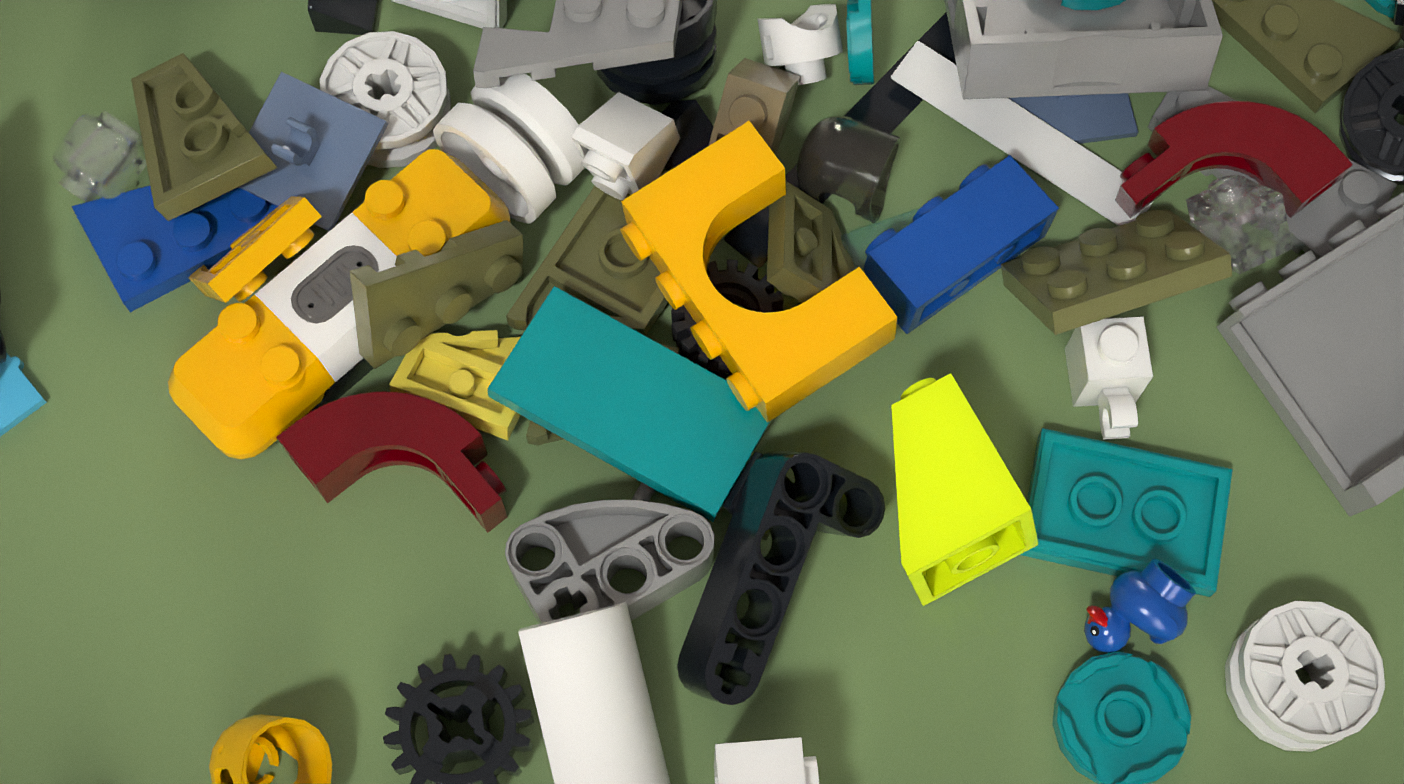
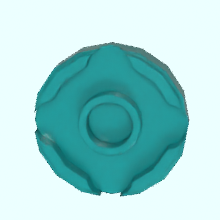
(1121, 720)

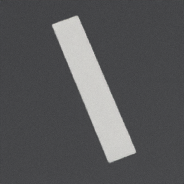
(1016, 133)

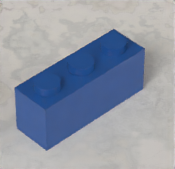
(958, 241)

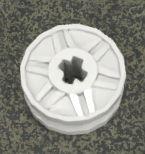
(397, 82)
(1336, 655)

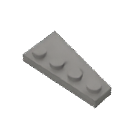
(1349, 200)

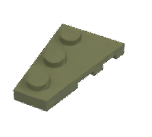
(191, 139)
(427, 292)

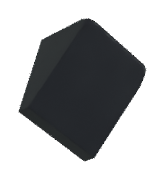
(343, 16)

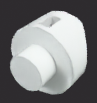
(802, 43)

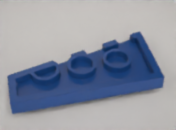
(154, 255)

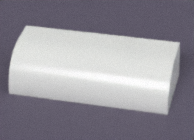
(593, 699)

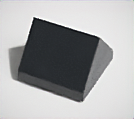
(693, 129)

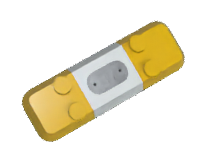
(298, 334)

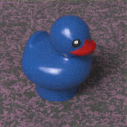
(1149, 600)

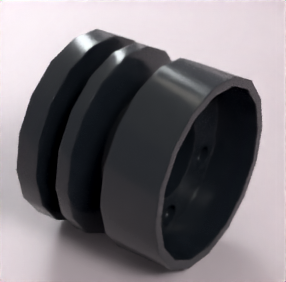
(678, 76)

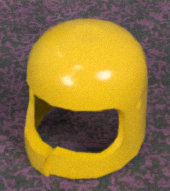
(238, 757)

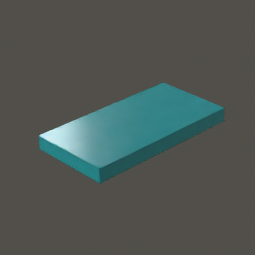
(630, 403)

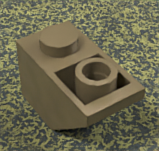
(759, 96)

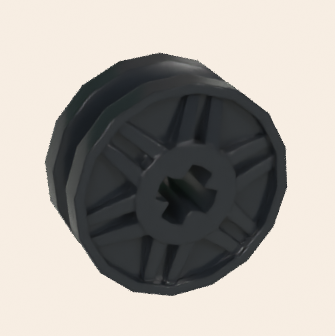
(1370, 115)

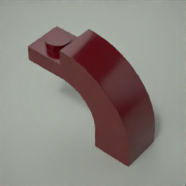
(1241, 137)
(390, 429)

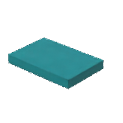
(1123, 506)

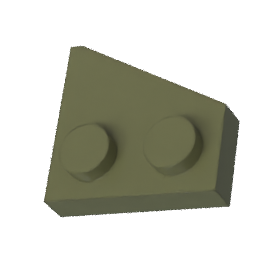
(804, 246)

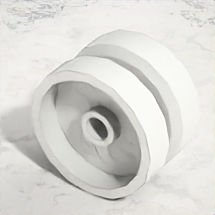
(514, 142)

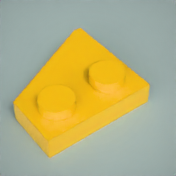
(240, 270)

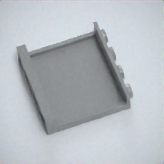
(1333, 356)

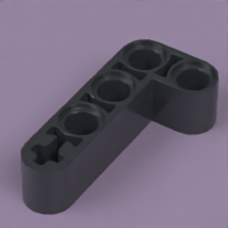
(772, 578)

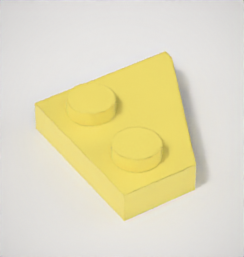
(457, 376)

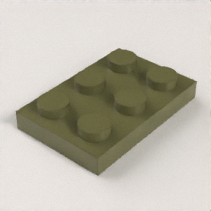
(1115, 270)

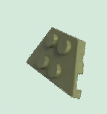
(596, 268)

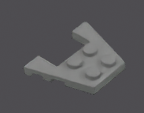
(581, 33)

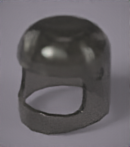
(849, 162)

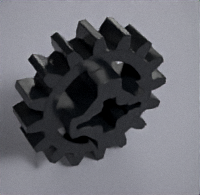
(476, 703)

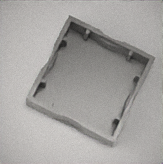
(1062, 51)

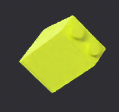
(953, 492)

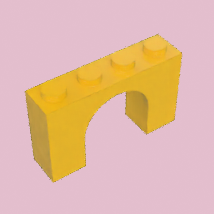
(773, 354)

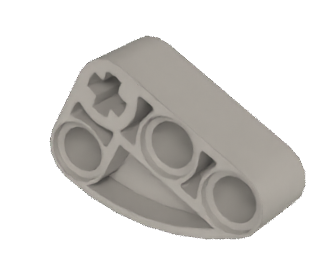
(597, 542)

